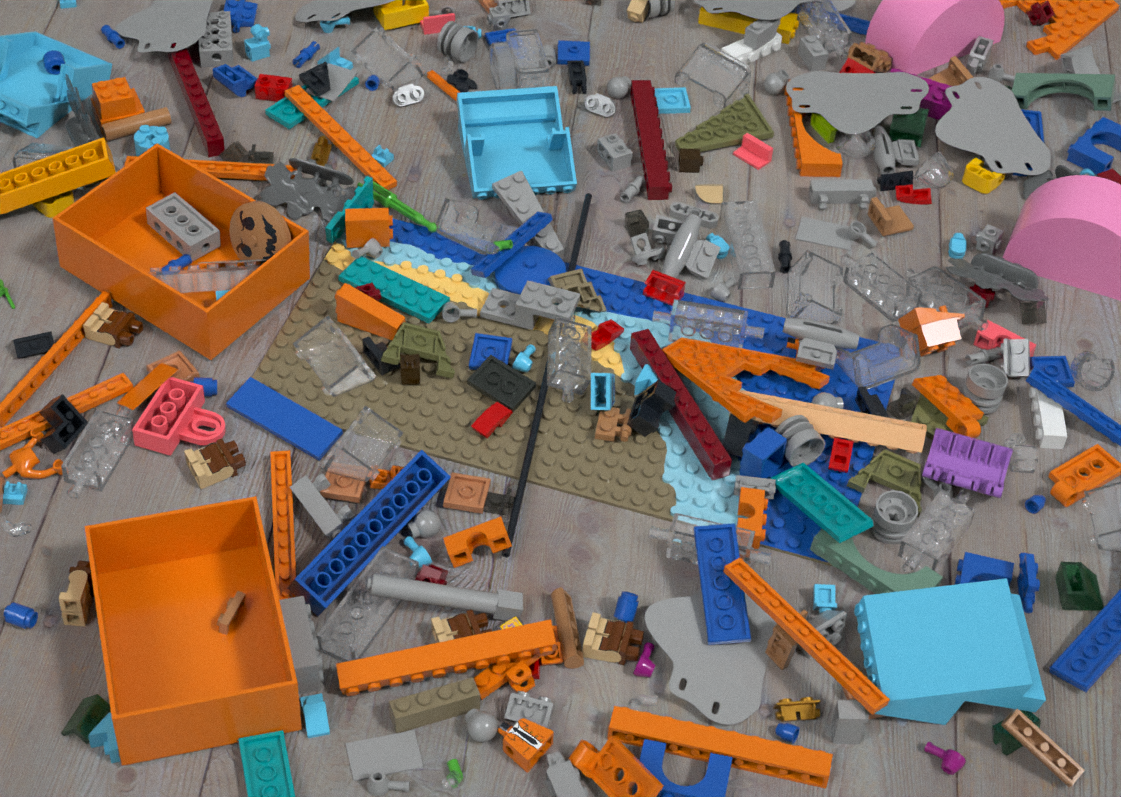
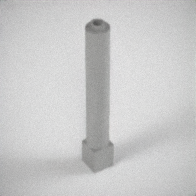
(501, 604)

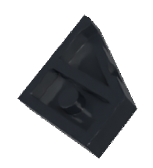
(316, 79)

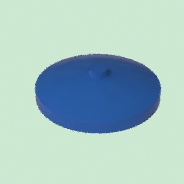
(525, 265)

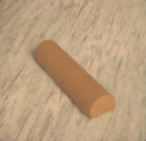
(132, 124)
(567, 629)
(1042, 747)

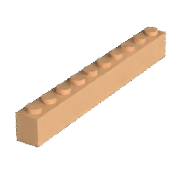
(850, 424)

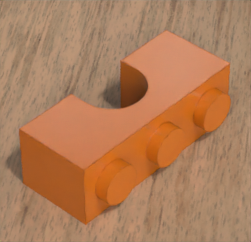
(752, 505)
(464, 542)

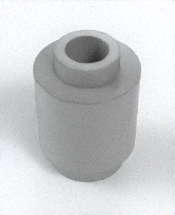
(550, 55)

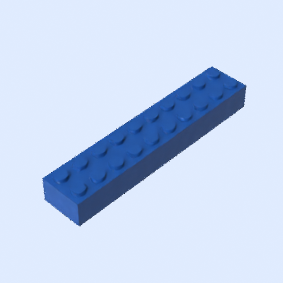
(369, 531)

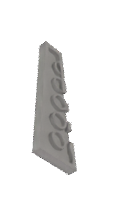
(523, 204)

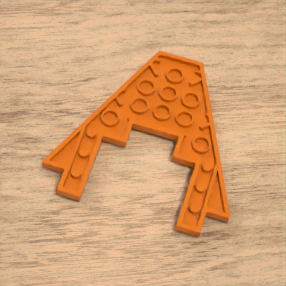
(714, 365)

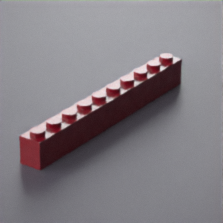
(197, 102)
(649, 140)
(685, 411)

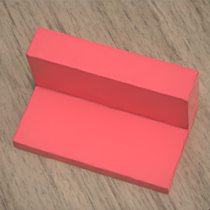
(434, 24)
(754, 152)

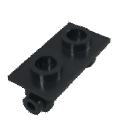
(891, 180)

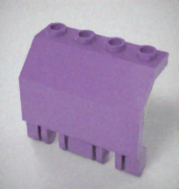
(967, 462)

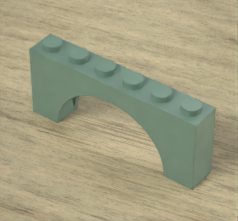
(1095, 87)
(851, 562)

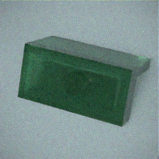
(87, 717)

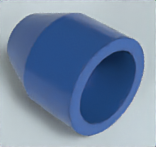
(372, 82)
(1035, 503)
(787, 732)

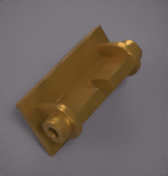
(321, 151)
(805, 707)

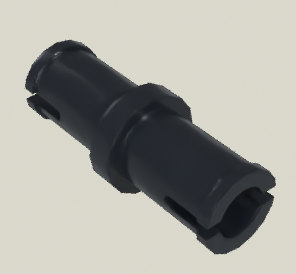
(785, 256)

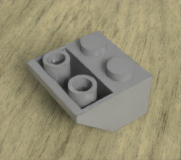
(830, 625)

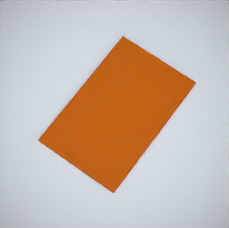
(147, 386)

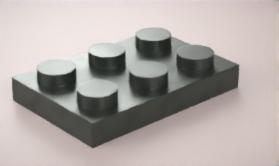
(501, 383)

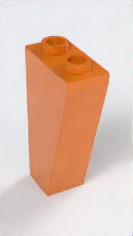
(366, 313)

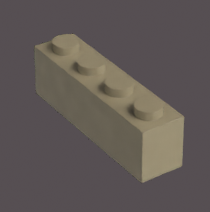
(434, 705)

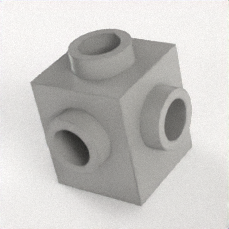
(498, 18)
(989, 239)

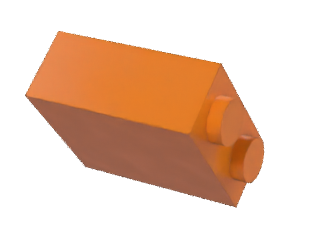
(367, 224)

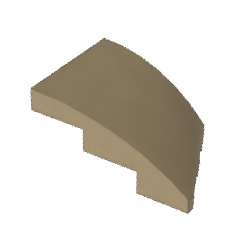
(576, 282)

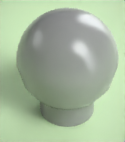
(776, 82)
(618, 87)
(828, 400)
(424, 524)
(481, 725)

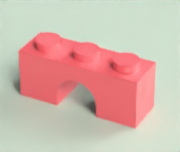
(995, 335)

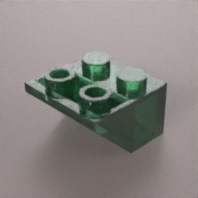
(909, 126)
(1078, 587)

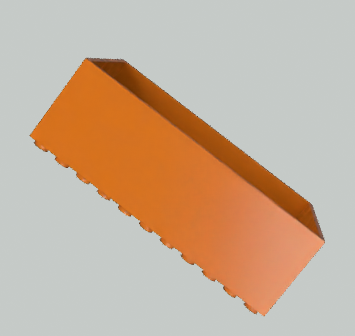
(113, 248)
(158, 608)

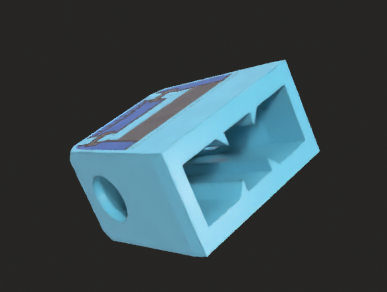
(602, 391)

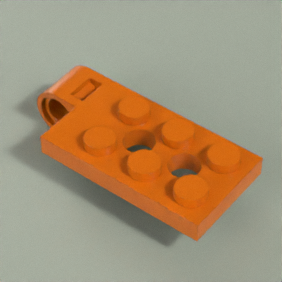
(950, 401)
(1071, 484)
(606, 764)

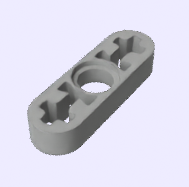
(709, 219)

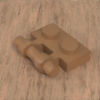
(607, 425)

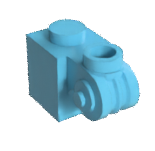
(258, 46)

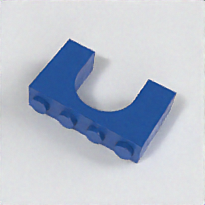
(1084, 152)
(982, 568)
(712, 785)

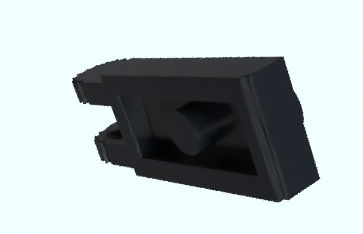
(577, 75)

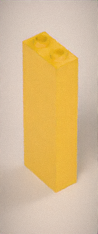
(738, 22)

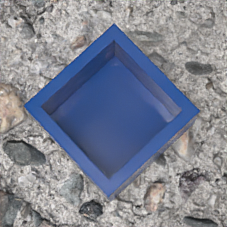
(763, 454)

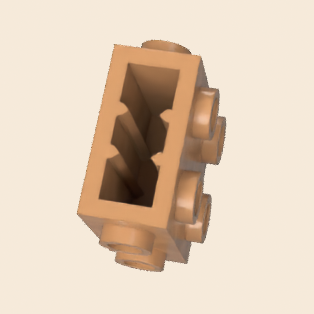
(870, 57)

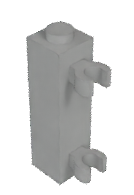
(841, 192)
(318, 508)

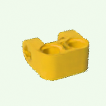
(980, 178)
(54, 205)

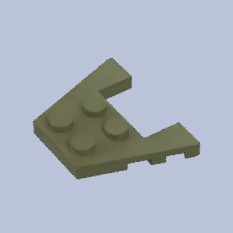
(422, 341)
(930, 415)
(892, 472)

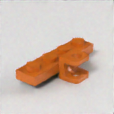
(513, 672)

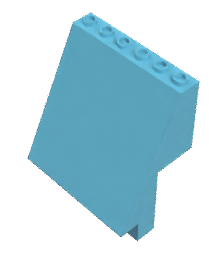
(30, 95)
(513, 134)
(949, 648)

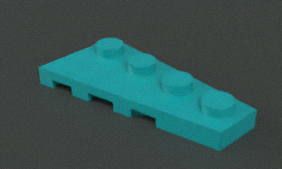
(362, 199)

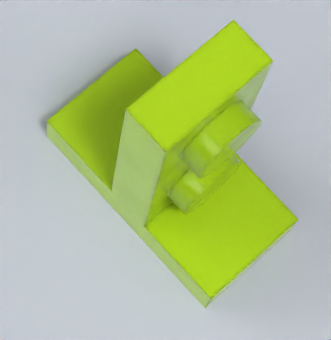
(823, 127)

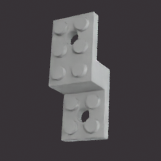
(533, 302)

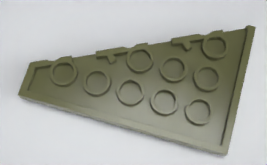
(728, 127)

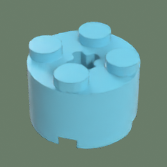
(149, 136)

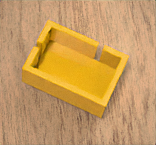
(397, 15)

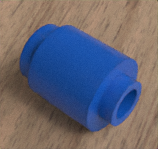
(209, 385)
(626, 606)
(20, 615)

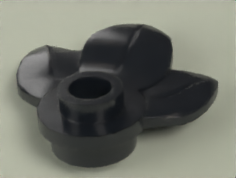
(461, 81)

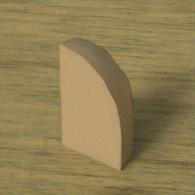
(710, 192)

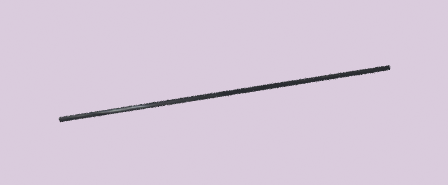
(542, 396)

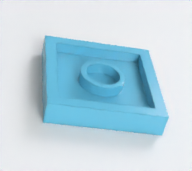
(672, 100)

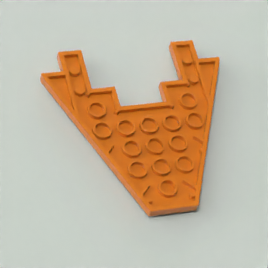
(1068, 25)

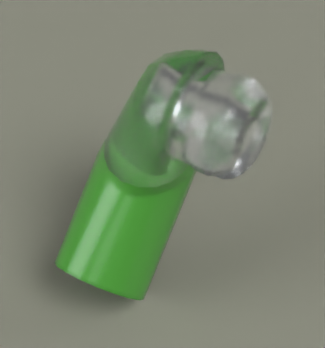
(497, 246)
(454, 777)

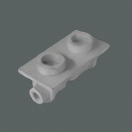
(755, 483)

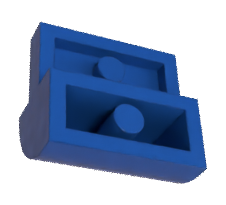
(235, 78)

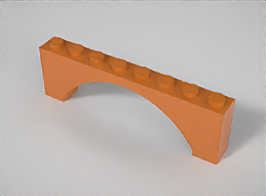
(811, 157)

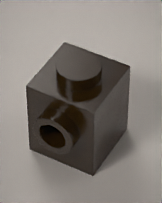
(690, 160)
(410, 369)

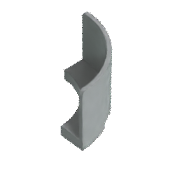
(1082, 62)

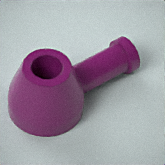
(645, 666)
(951, 760)

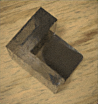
(234, 153)
(636, 223)
(1033, 312)
(904, 405)

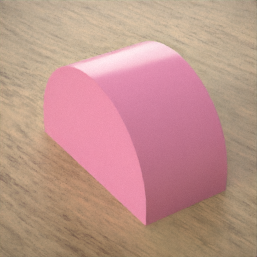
(932, 31)
(1072, 234)

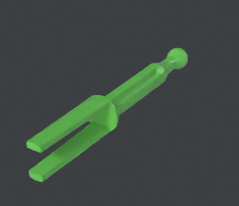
(392, 202)

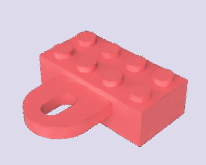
(175, 417)

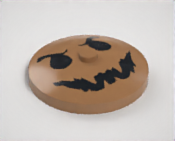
(258, 231)

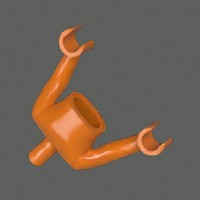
(24, 460)

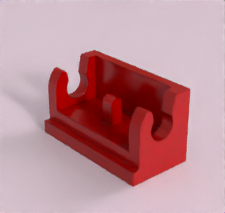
(664, 287)

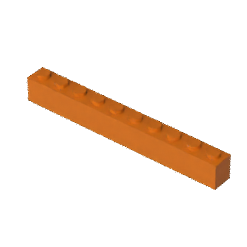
(446, 657)
(698, 741)

